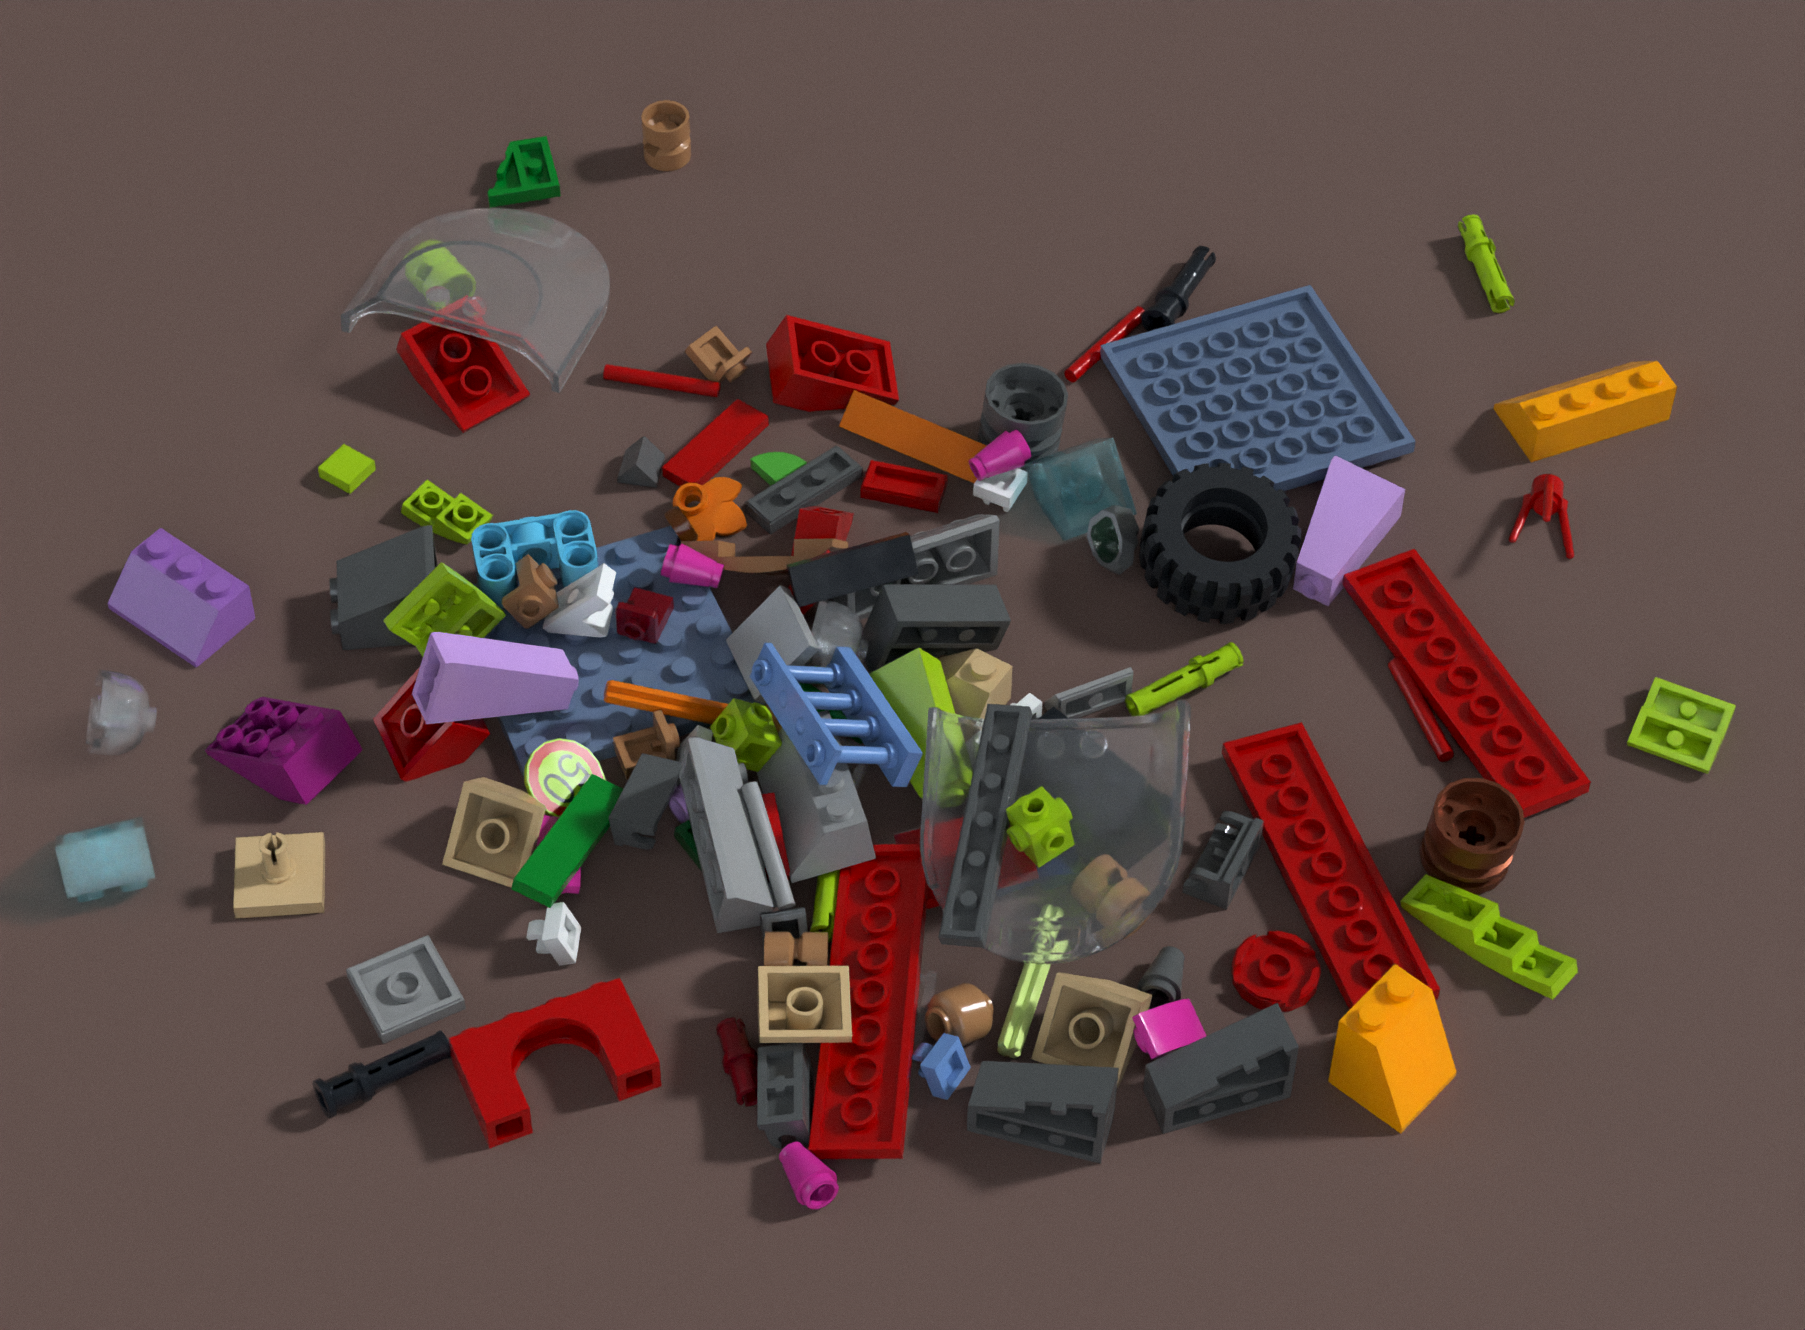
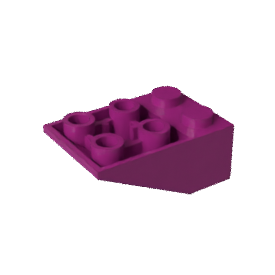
(286, 747)

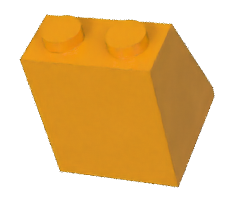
(1393, 1050)

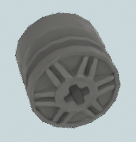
(1027, 401)

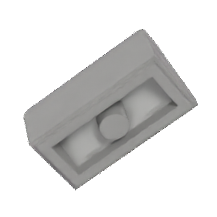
(1093, 695)

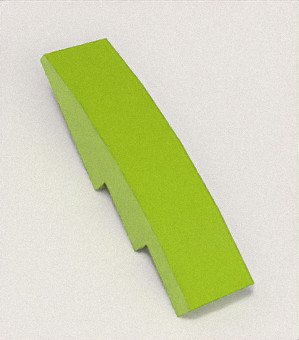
(1480, 932)

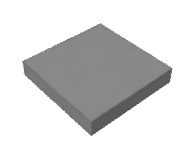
(774, 622)
(405, 989)

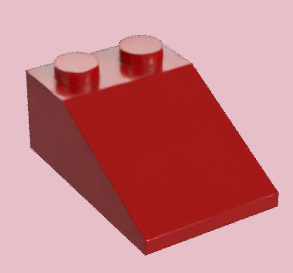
(822, 366)
(461, 373)

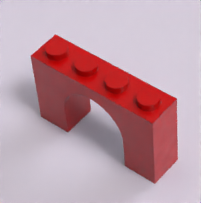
(594, 1019)

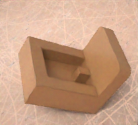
(717, 356)
(535, 595)
(654, 741)

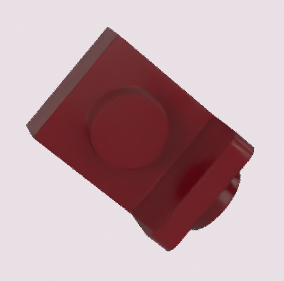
(643, 615)

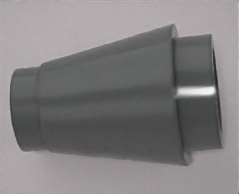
(1164, 977)

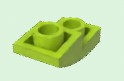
(449, 516)

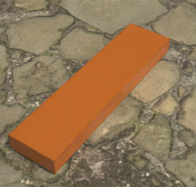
(910, 435)

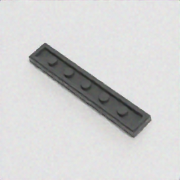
(985, 826)

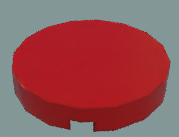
(1275, 971)

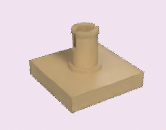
(279, 875)

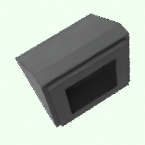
(641, 464)
(784, 921)

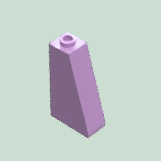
(1345, 528)
(490, 678)

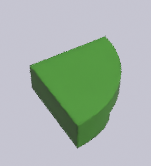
(775, 465)

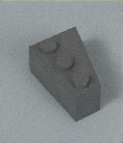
(933, 618)
(1224, 1072)
(1045, 1106)

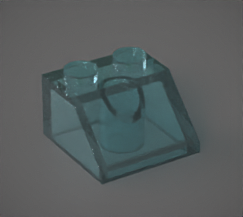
(1079, 485)
(105, 859)

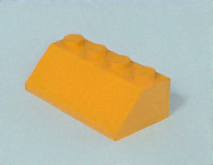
(1589, 409)

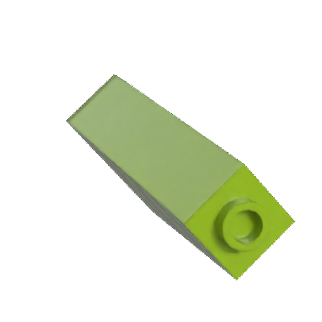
(911, 687)

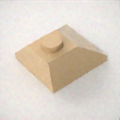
(976, 681)
(493, 830)
(804, 1004)
(1089, 1023)

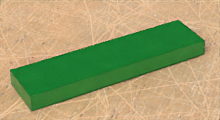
(568, 842)

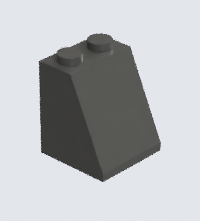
(375, 583)

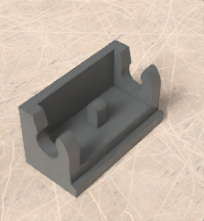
(644, 801)
(1225, 860)
(785, 1092)

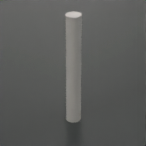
(768, 846)

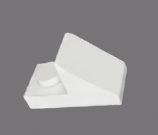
(584, 605)

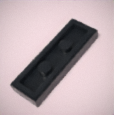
(852, 569)

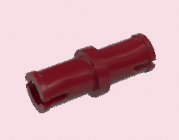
(739, 1060)

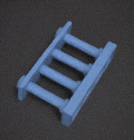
(860, 700)

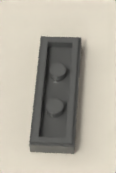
(803, 489)

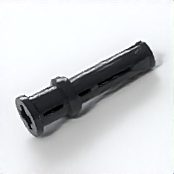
(1173, 299)
(363, 1080)

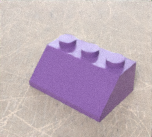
(181, 598)

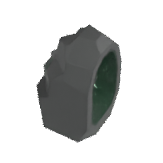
(1113, 538)

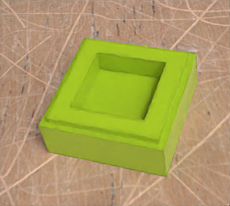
(346, 468)

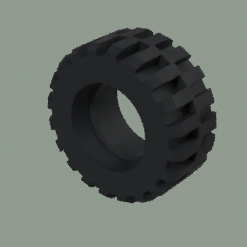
(1230, 500)

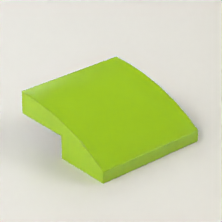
(445, 605)
(1681, 725)

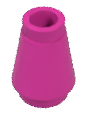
(1001, 455)
(690, 567)
(808, 1176)

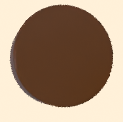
(681, 524)

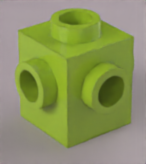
(749, 731)
(1040, 826)

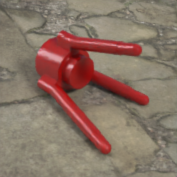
(1546, 500)

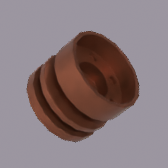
(1472, 834)

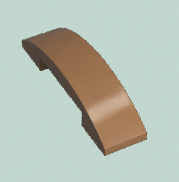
(724, 554)

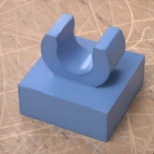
(942, 1065)

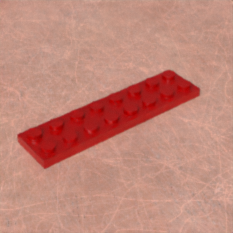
(1465, 682)
(1324, 860)
(880, 937)

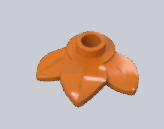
(716, 508)

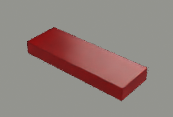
(716, 444)

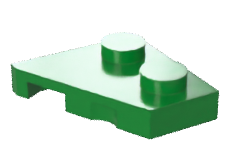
(525, 174)

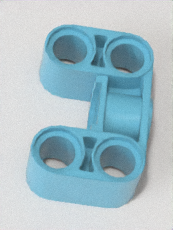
(555, 539)

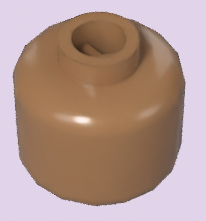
(961, 1013)

